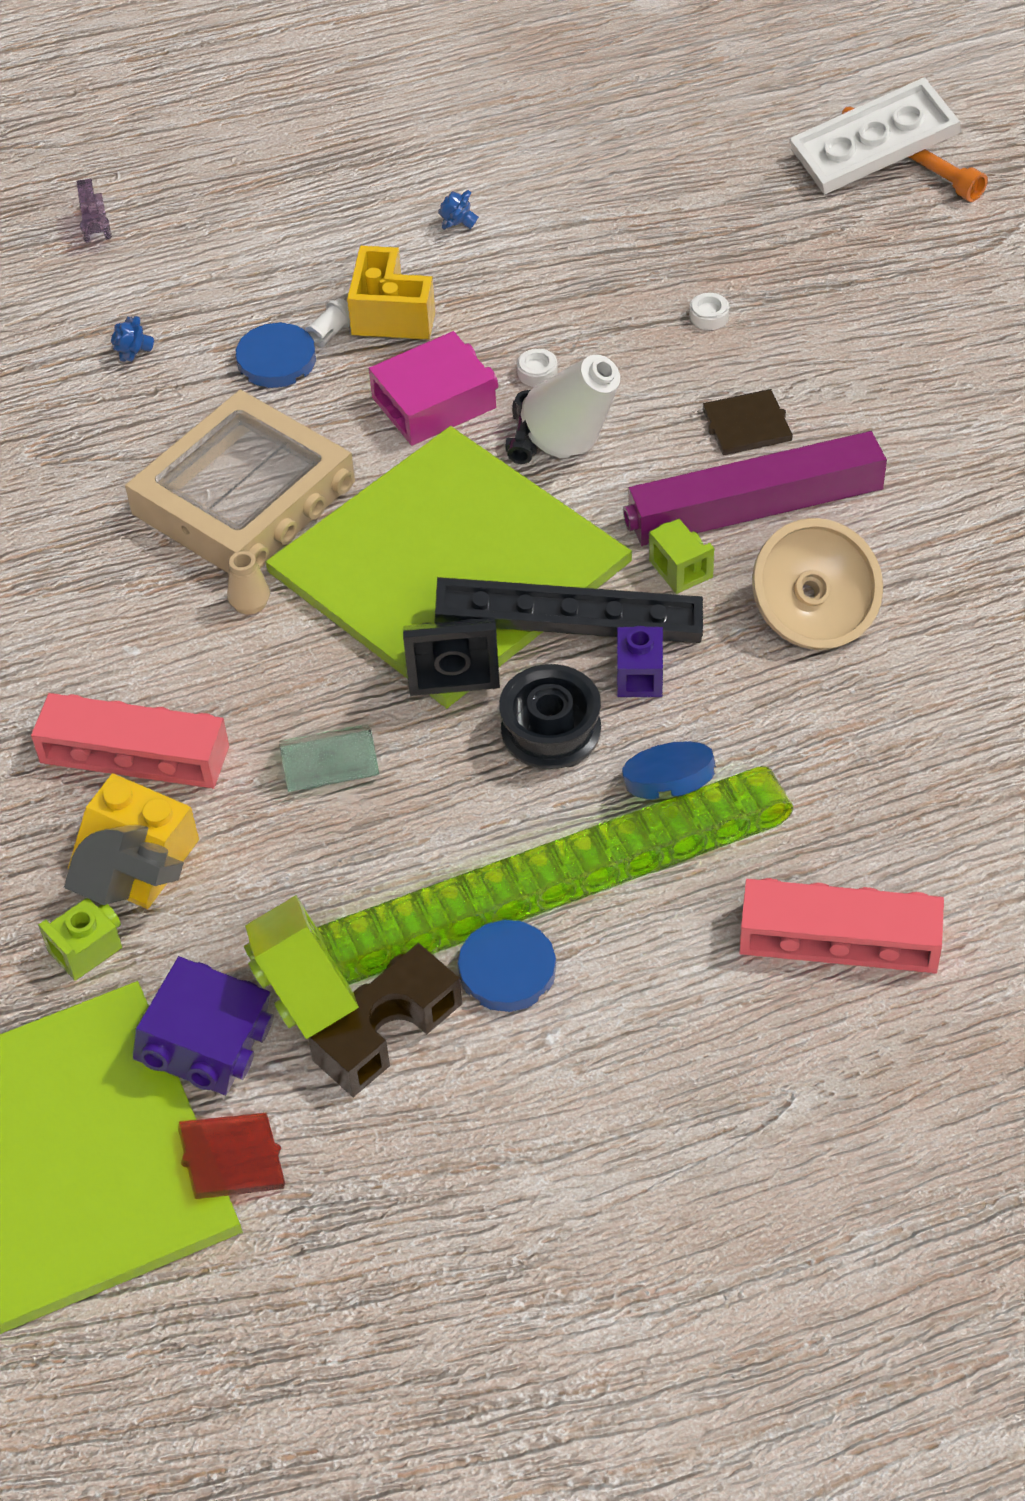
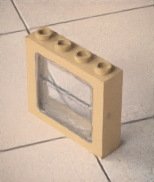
(241, 482)

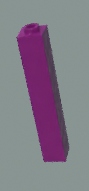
(759, 486)

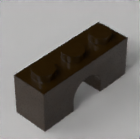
(410, 989)

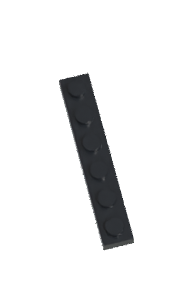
(568, 608)

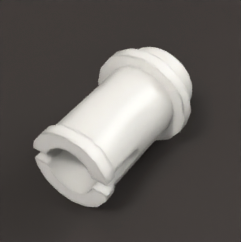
(329, 322)

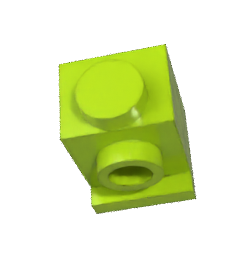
(680, 556)
(82, 937)

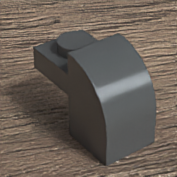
(112, 858)

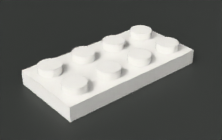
(875, 135)

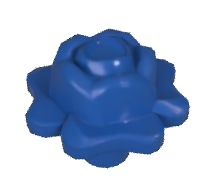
(456, 210)
(130, 339)

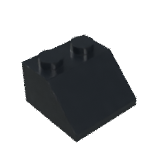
(451, 656)

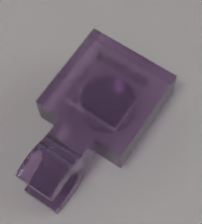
(92, 211)

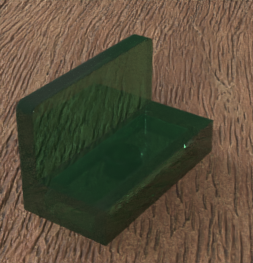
(329, 757)

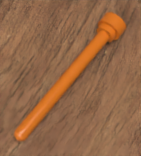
(967, 182)

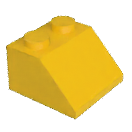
(128, 803)

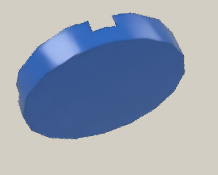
(275, 354)
(669, 766)
(507, 965)

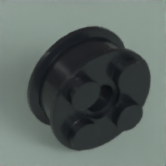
(546, 739)

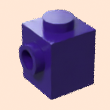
(639, 661)

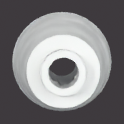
(571, 406)

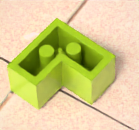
(294, 959)

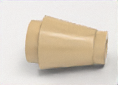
(246, 584)

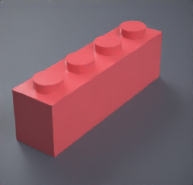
(131, 740)
(842, 925)

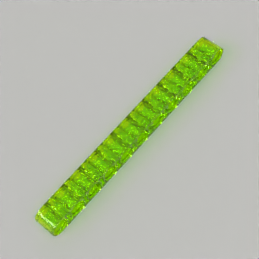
(558, 872)

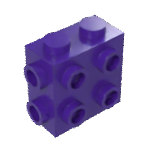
(203, 1026)

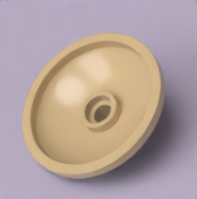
(835, 566)

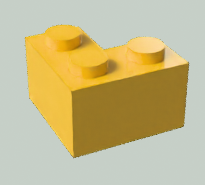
(385, 300)

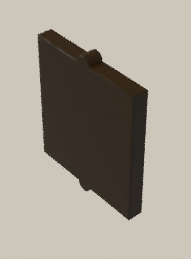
(747, 422)

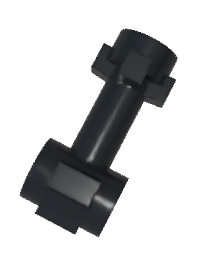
(521, 447)

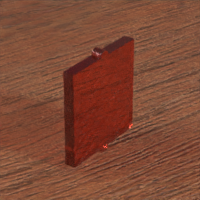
(231, 1155)

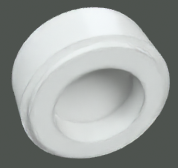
(709, 311)
(536, 366)

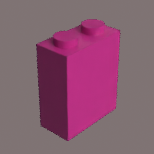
(433, 387)

